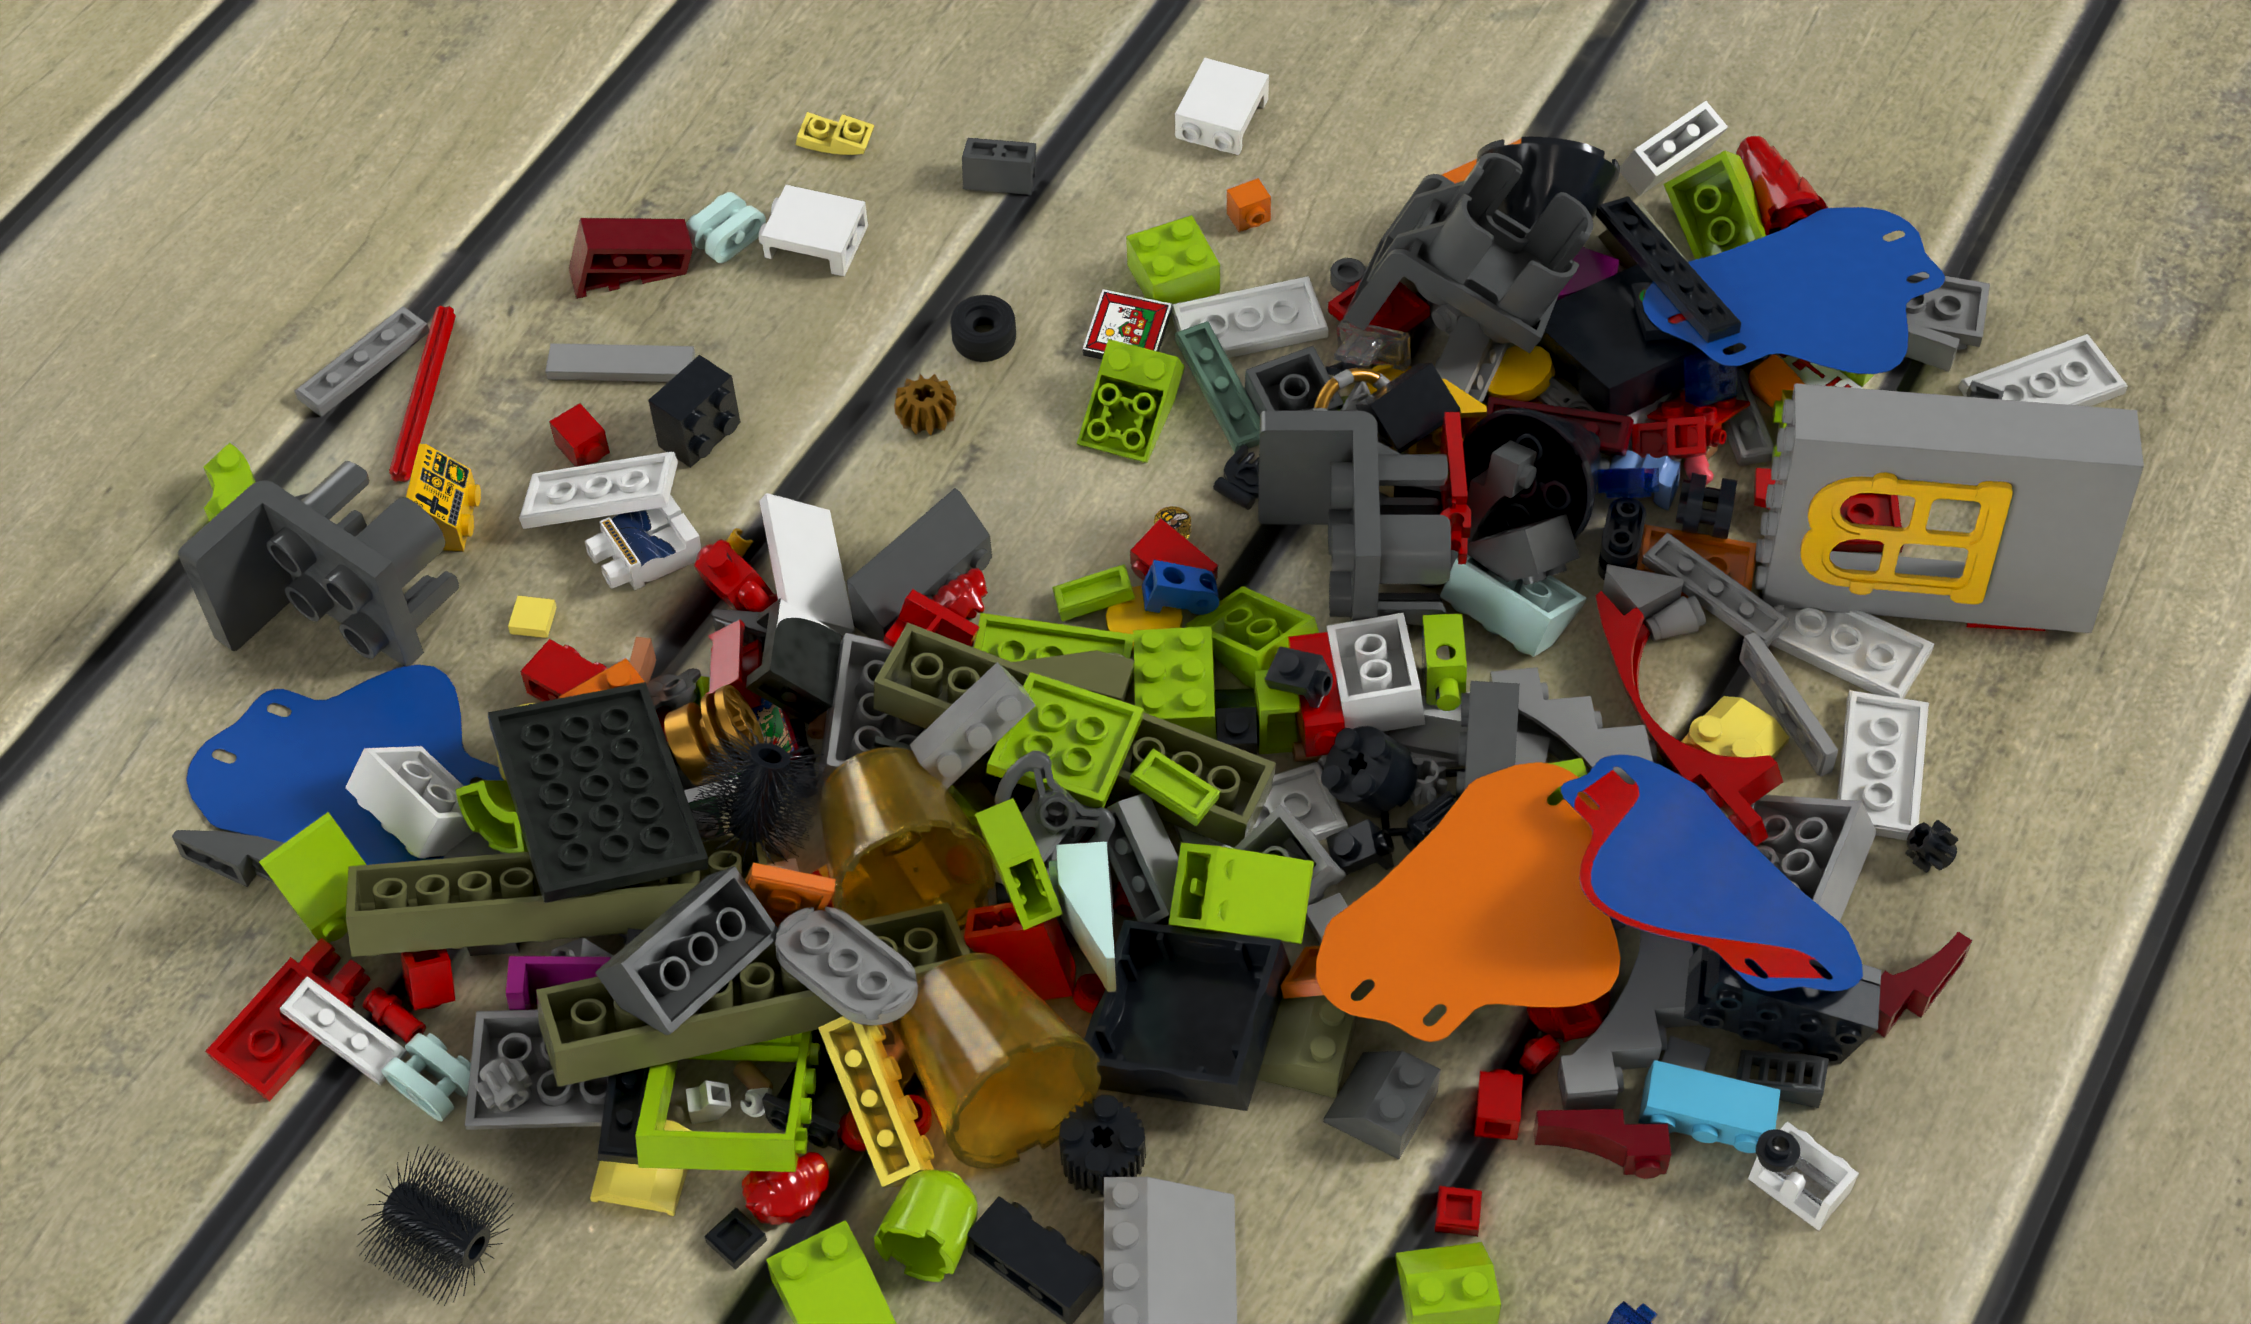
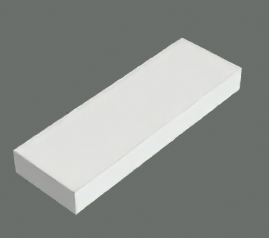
(341, 1029)

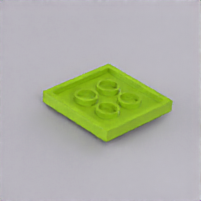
(1079, 732)

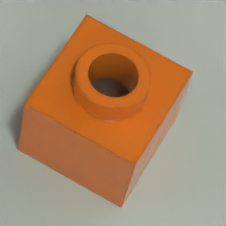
(1248, 205)

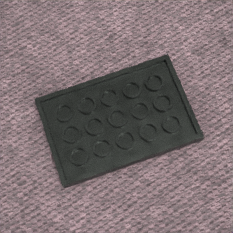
(596, 792)

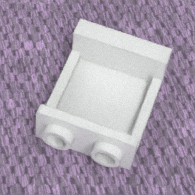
(1220, 105)
(815, 226)

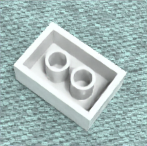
(1376, 673)

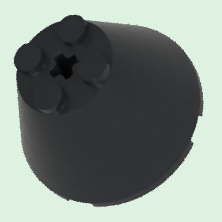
(1552, 168)
(1564, 463)

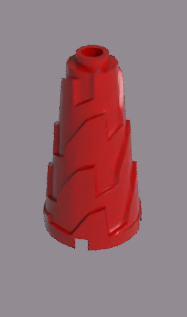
(1778, 187)

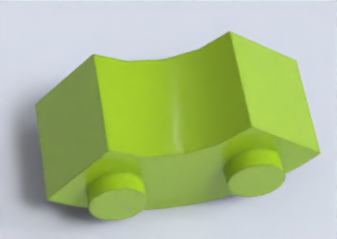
(228, 477)
(491, 812)

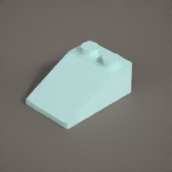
(1084, 897)

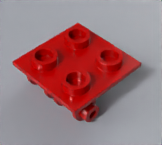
(1715, 415)

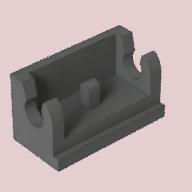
(999, 166)

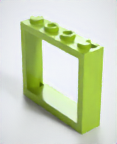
(730, 1149)

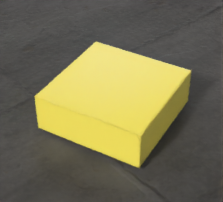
(532, 616)

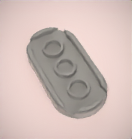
(846, 965)

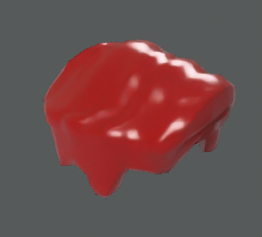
(964, 594)
(786, 1195)

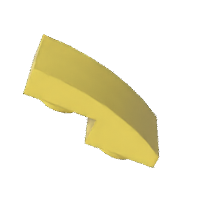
(828, 136)

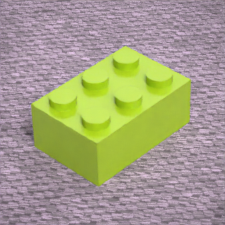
(1176, 676)

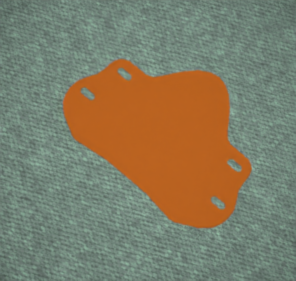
(1478, 914)

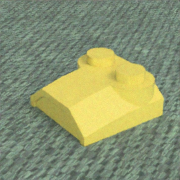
(1736, 730)
(640, 1187)

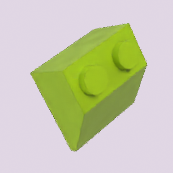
(1449, 1285)

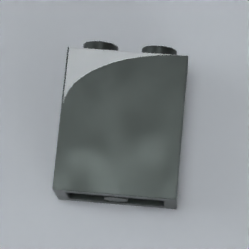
(796, 662)

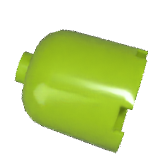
(928, 1224)

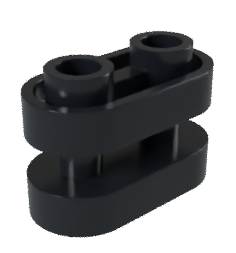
(1690, 505)
(1622, 535)

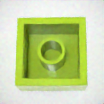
(1173, 262)

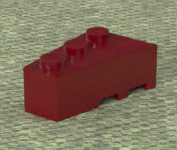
(627, 250)

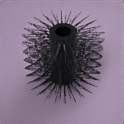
(759, 792)
(436, 1224)

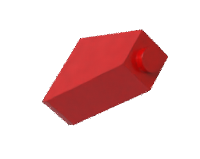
(1322, 724)
(1034, 954)

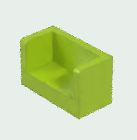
(1274, 717)

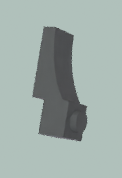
(1508, 474)

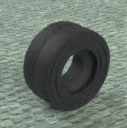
(986, 345)

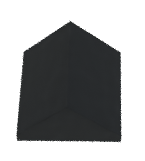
(1410, 406)

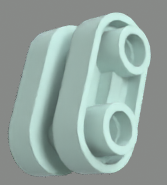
(725, 227)
(429, 1054)

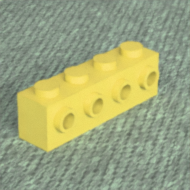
(877, 1100)

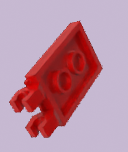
(1454, 491)
(263, 1043)

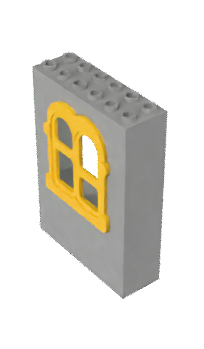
(2047, 487)

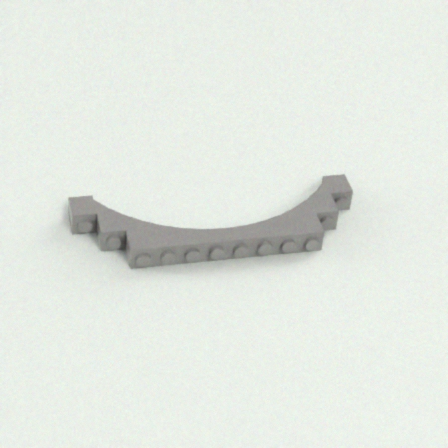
(1658, 983)

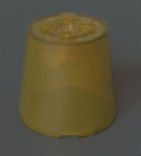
(899, 839)
(994, 1060)

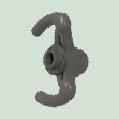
(1041, 765)

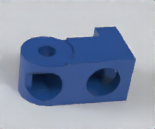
(1179, 588)

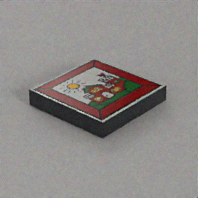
(1126, 320)

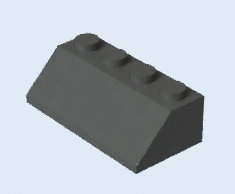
(922, 558)
(689, 952)

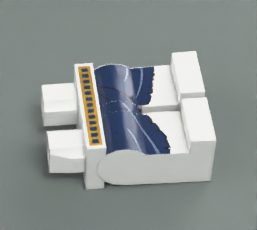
(644, 545)

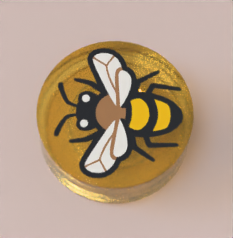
(1177, 518)

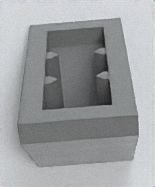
(1640, 589)

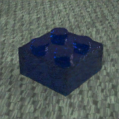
(1709, 381)
(1635, 481)

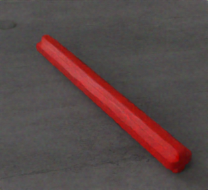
(422, 394)

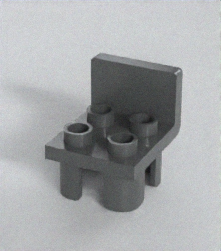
(1476, 256)
(1330, 474)
(287, 550)

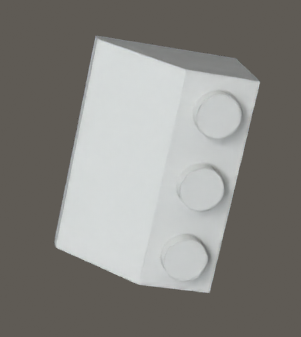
(410, 798)

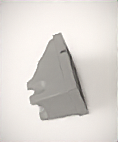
(1287, 837)

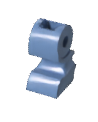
(1668, 474)

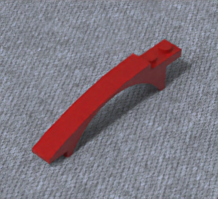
(1727, 780)

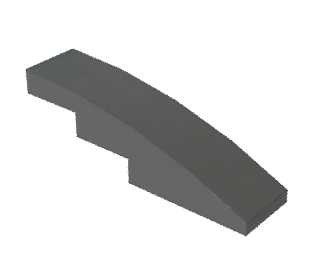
(226, 853)

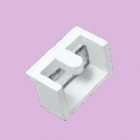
(1812, 1185)

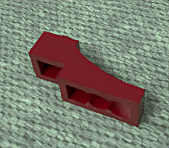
(1919, 985)
(1636, 1147)

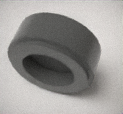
(1346, 273)

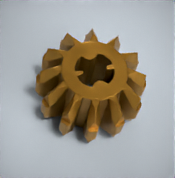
(925, 404)

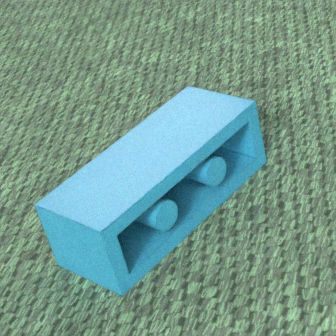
(1708, 1105)

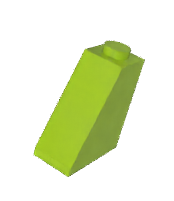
(1019, 863)

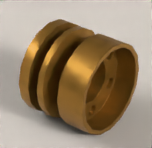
(694, 727)

